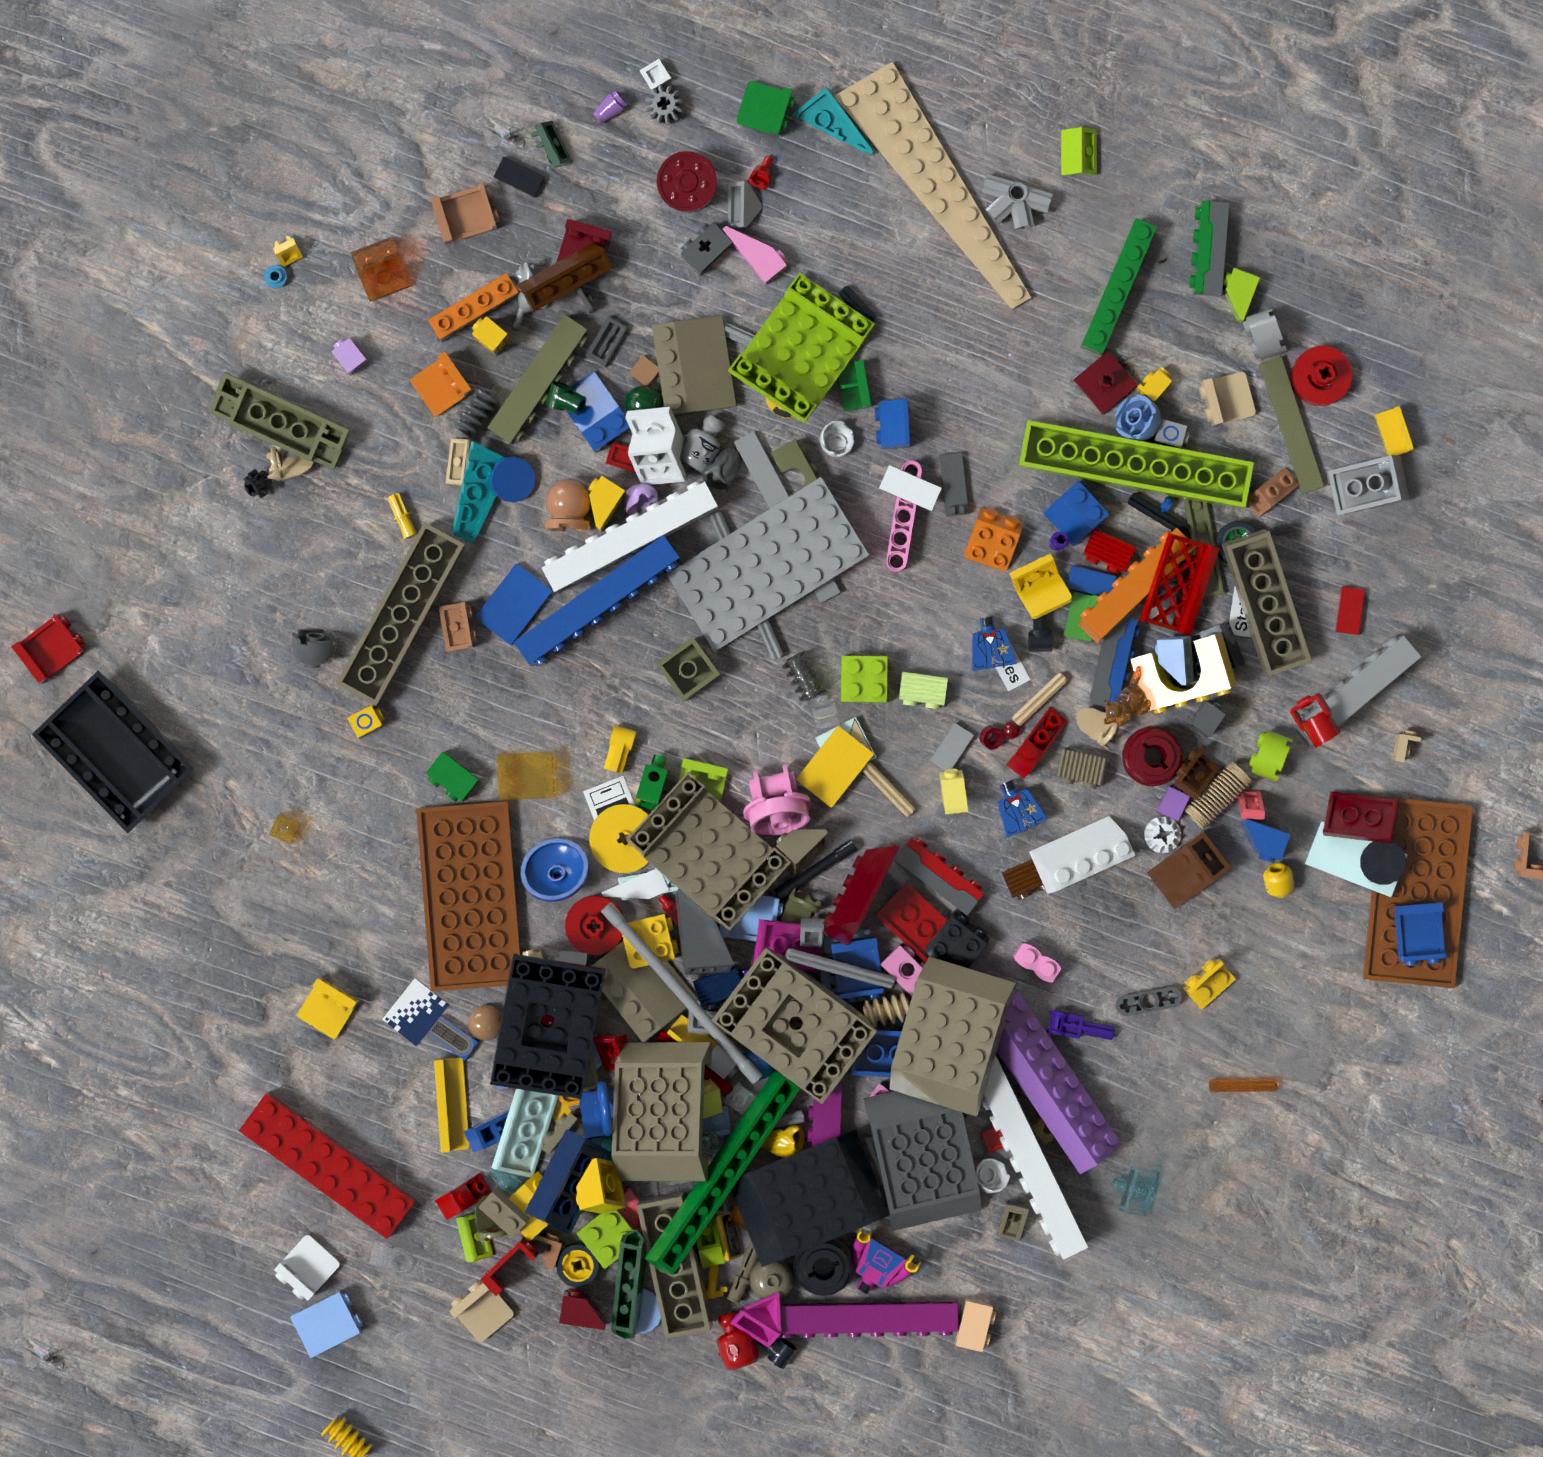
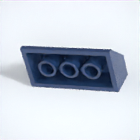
(556, 1193)

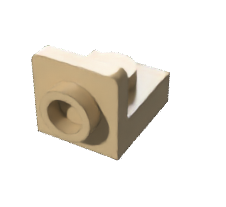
(1401, 749)

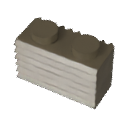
(1081, 768)

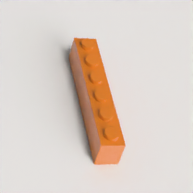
(1127, 591)

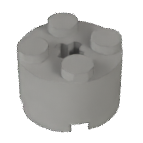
(1265, 334)

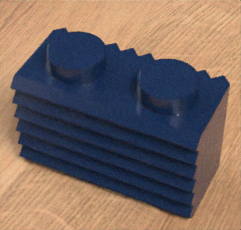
(716, 987)

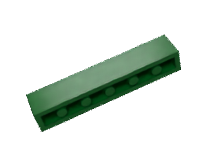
(1118, 287)

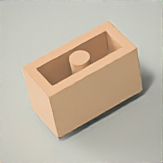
(974, 1325)

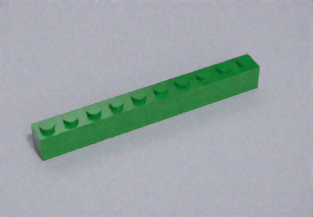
(722, 1173)

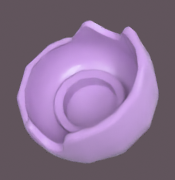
(639, 496)

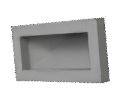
(742, 204)

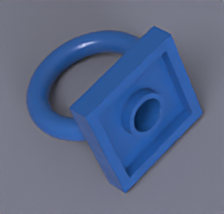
(597, 1112)

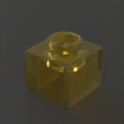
(292, 825)
(1038, 1129)

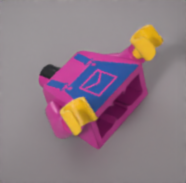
(879, 1263)

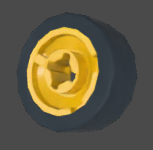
(567, 1271)

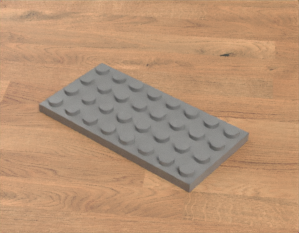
(768, 564)

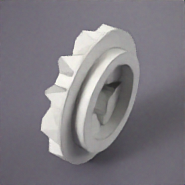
(1152, 830)

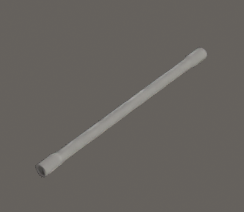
(678, 989)

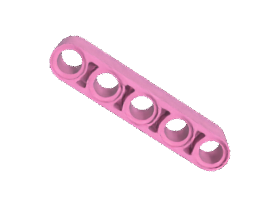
(899, 527)

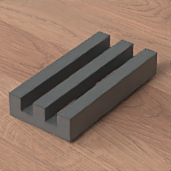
(597, 358)

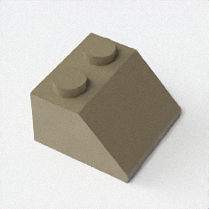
(801, 847)

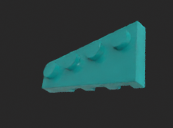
(475, 493)

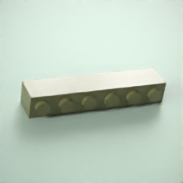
(537, 380)

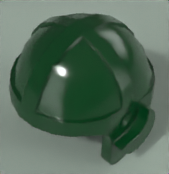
(643, 398)

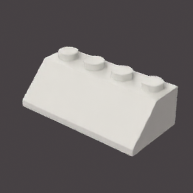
(1081, 854)

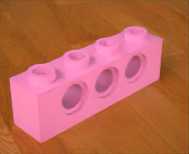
(893, 965)

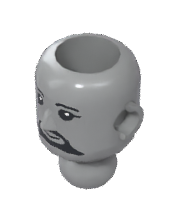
(701, 446)

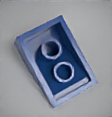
(601, 417)

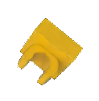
(287, 252)

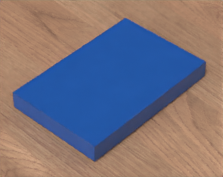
(513, 604)

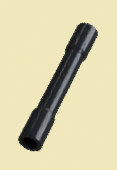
(837, 855)

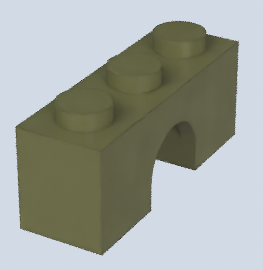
(792, 457)

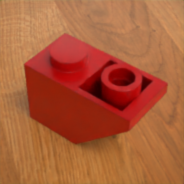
(463, 1196)

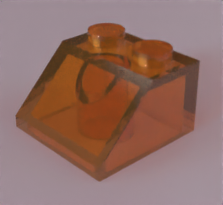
(381, 269)

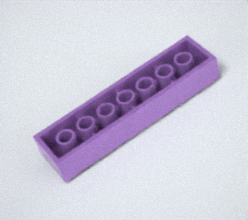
(1054, 1089)

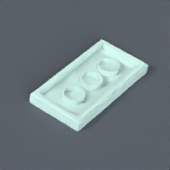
(1342, 859)
(523, 1132)

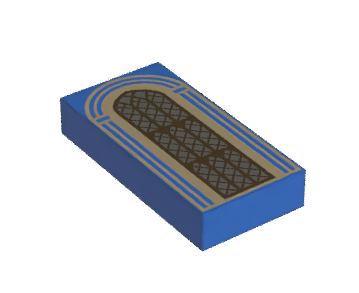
(452, 1038)

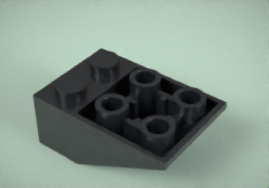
(1232, 647)

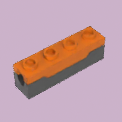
(473, 307)

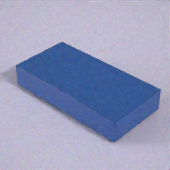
(1090, 581)

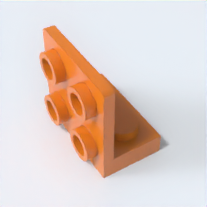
(441, 385)

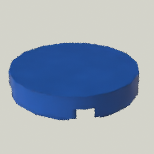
(512, 479)

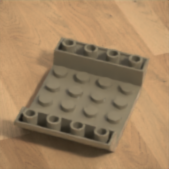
(707, 852)
(660, 1111)

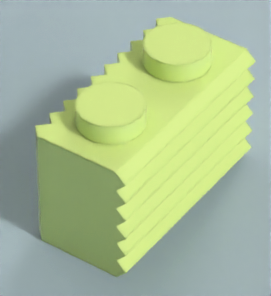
(923, 689)

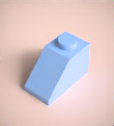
(1176, 657)

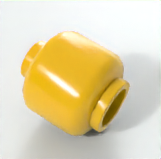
(1278, 880)

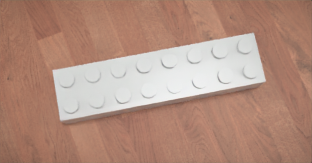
(630, 537)

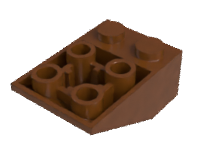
(1189, 869)

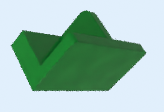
(854, 387)

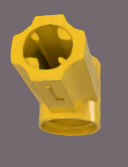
(620, 745)

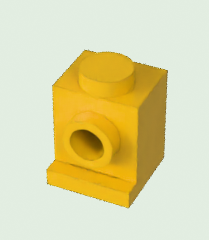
(1154, 384)

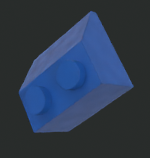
(893, 424)
(1076, 513)
(1265, 840)

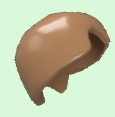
(484, 1022)

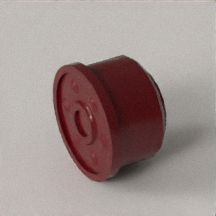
(686, 181)
(1152, 756)

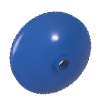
(553, 859)

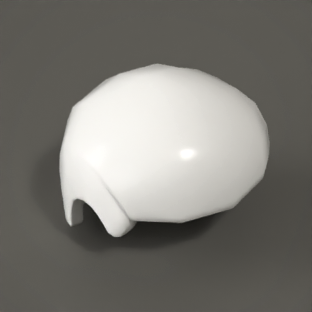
(836, 439)
(991, 1175)

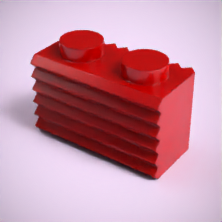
(1109, 551)

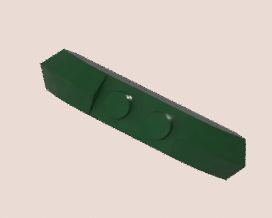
(629, 1285)

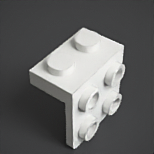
(306, 1267)

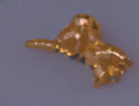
(1131, 700)

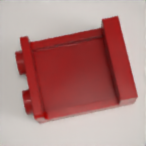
(49, 648)

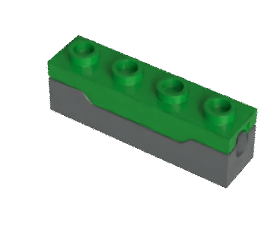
(1210, 248)

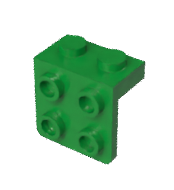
(765, 108)

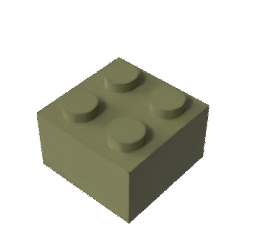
(688, 669)

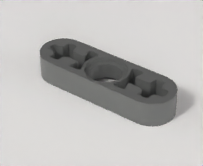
(1166, 1003)

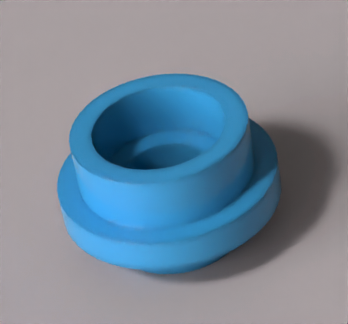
(282, 276)

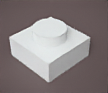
(655, 74)

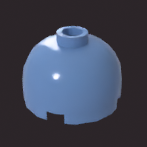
(1138, 418)

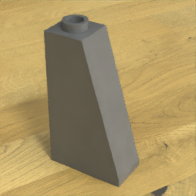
(700, 939)

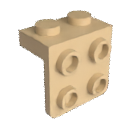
(1227, 399)
(481, 1311)

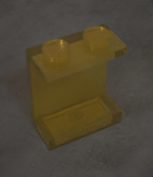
(527, 776)

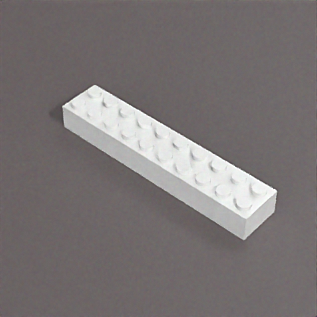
(1031, 1163)

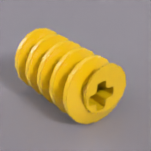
(346, 1439)

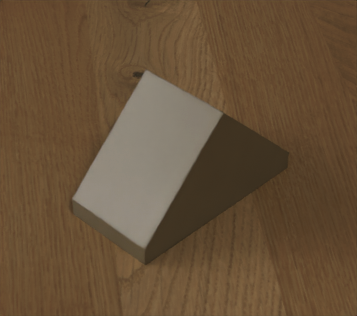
(1012, 1221)

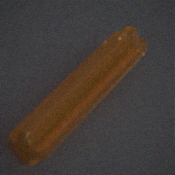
(1242, 1085)

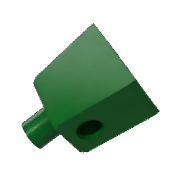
(650, 792)

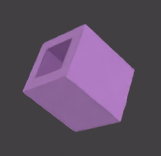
(1173, 802)

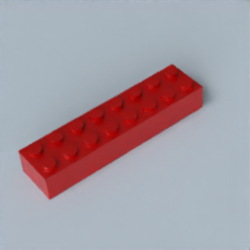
(327, 1165)

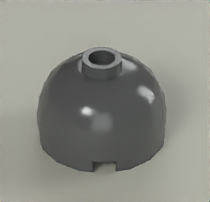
(313, 647)

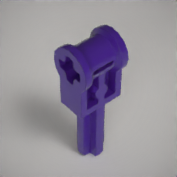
(1073, 1025)

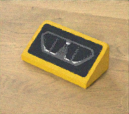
(728, 1237)

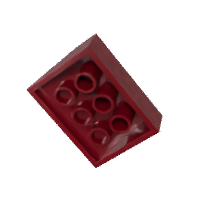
(859, 893)

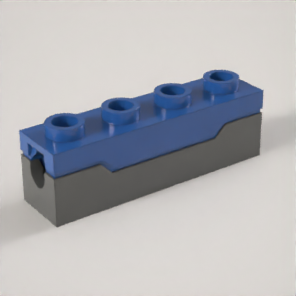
(1112, 662)

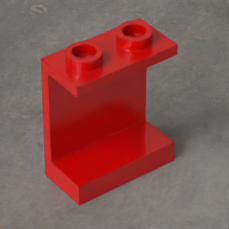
(490, 1279)

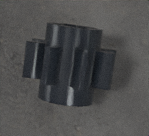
(257, 483)

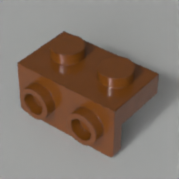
(1197, 774)

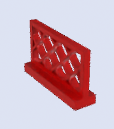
(1192, 588)

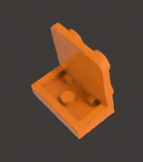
(993, 539)

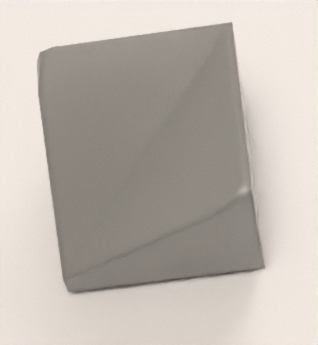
(811, 932)

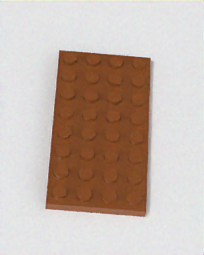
(1435, 871)
(468, 894)

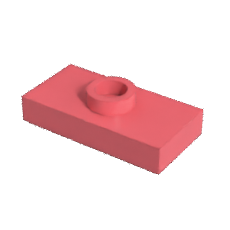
(1251, 805)
(630, 1212)

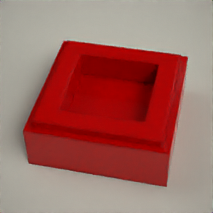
(991, 1139)

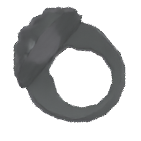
(725, 468)

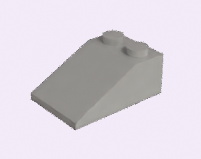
(1369, 485)

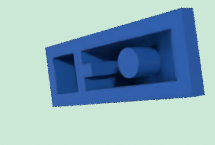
(486, 1133)

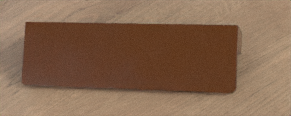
(564, 276)

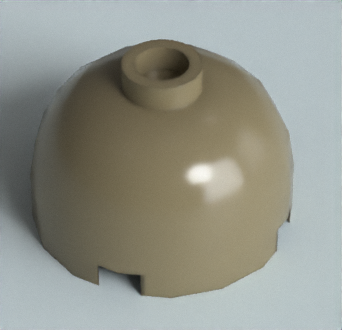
(772, 1279)

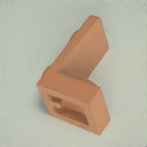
(1271, 492)
(1520, 863)
(551, 1254)

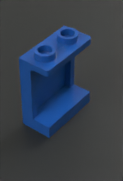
(1419, 933)
(862, 954)

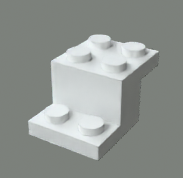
(655, 446)

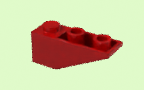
(1036, 743)

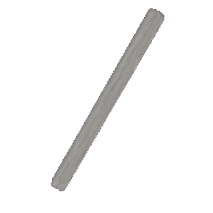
(765, 627)

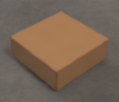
(644, 371)

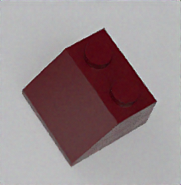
(581, 1311)

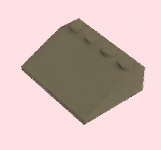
(694, 365)
(639, 993)

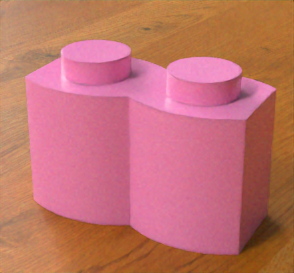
(1031, 959)

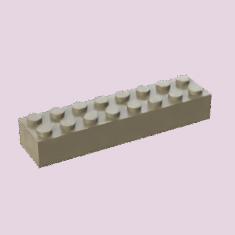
(401, 614)

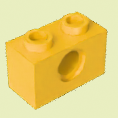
(490, 335)

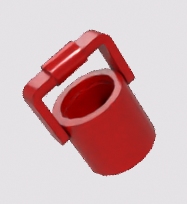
(1319, 727)

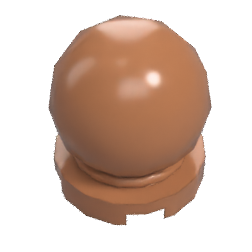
(567, 504)

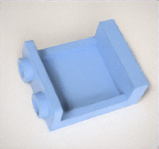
(746, 929)
(327, 1323)

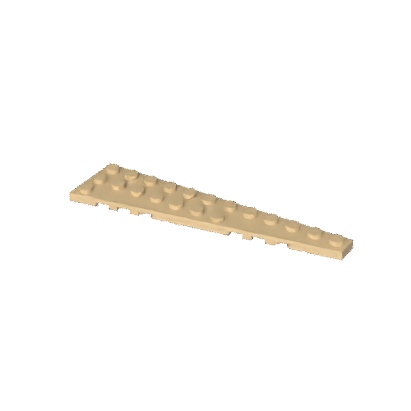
(901, 133)

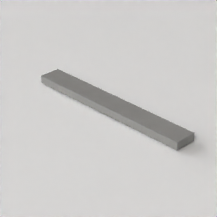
(772, 490)

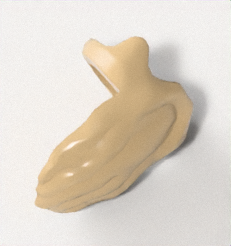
(286, 467)
(1092, 723)

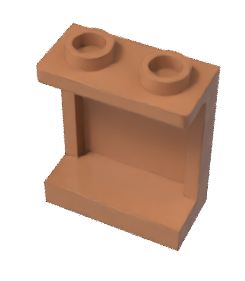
(465, 214)

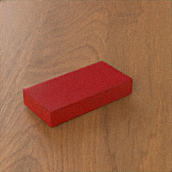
(1349, 611)

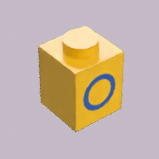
(366, 721)

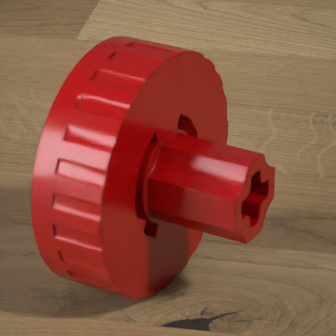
(1338, 375)
(585, 938)

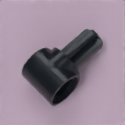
(1040, 638)
(780, 1352)

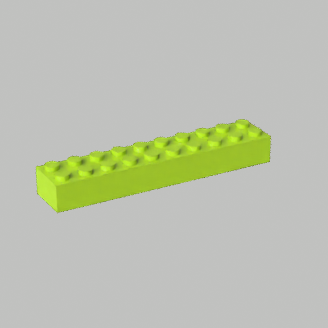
(1135, 464)

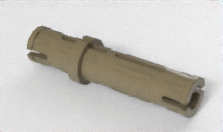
(741, 1280)

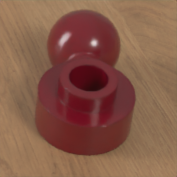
(1009, 730)

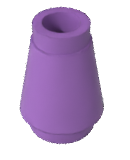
(611, 106)

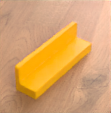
(451, 1104)

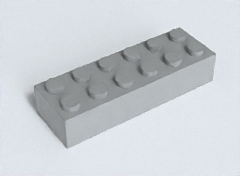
(1365, 681)

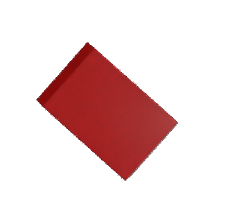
(609, 1048)

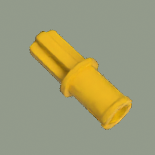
(402, 515)

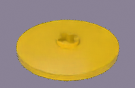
(604, 838)

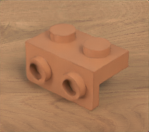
(457, 627)

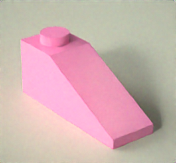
(761, 257)

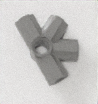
(1007, 205)

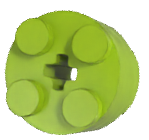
(1271, 755)

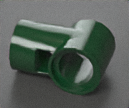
(562, 398)

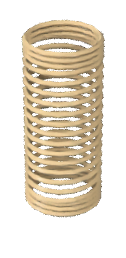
(1196, 815)

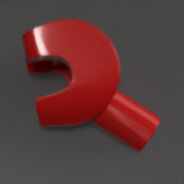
(761, 174)

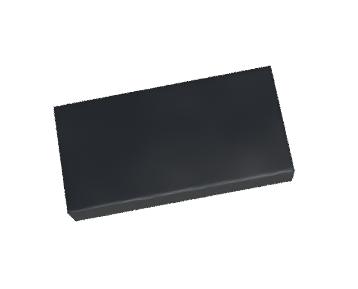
(518, 177)

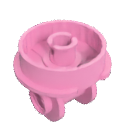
(779, 813)

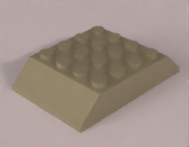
(951, 1035)

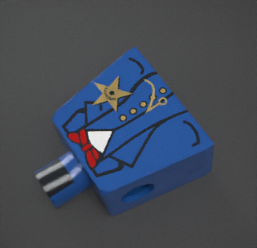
(990, 647)
(1018, 810)

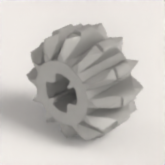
(671, 108)

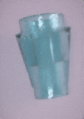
(506, 1181)

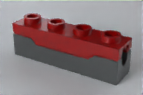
(938, 876)

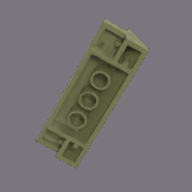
(279, 421)

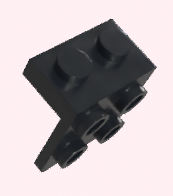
(958, 941)

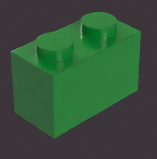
(452, 777)

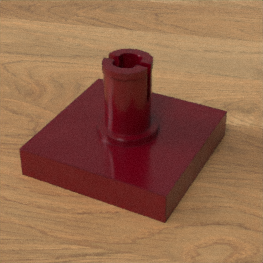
(1105, 382)

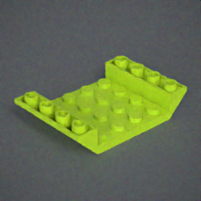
(802, 348)

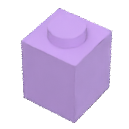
(349, 355)

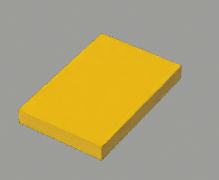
(834, 766)

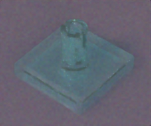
(1137, 1190)

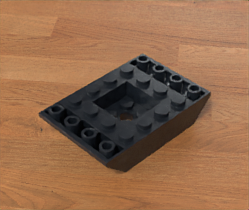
(541, 1055)

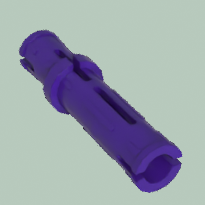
(1054, 545)

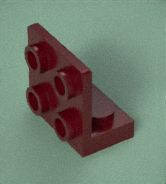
(581, 235)

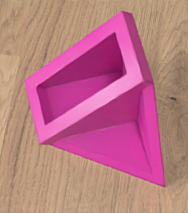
(761, 1319)

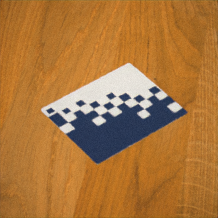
(415, 1012)

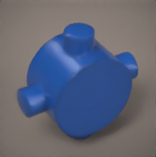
(1166, 504)

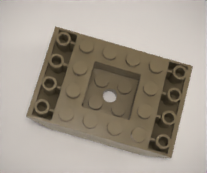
(760, 1019)

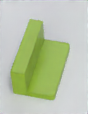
(1079, 151)

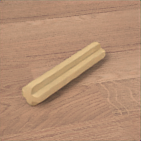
(1039, 699)
(888, 789)

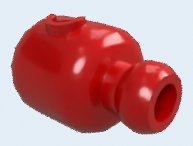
(735, 1345)

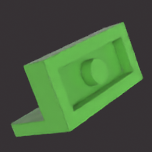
(1077, 607)

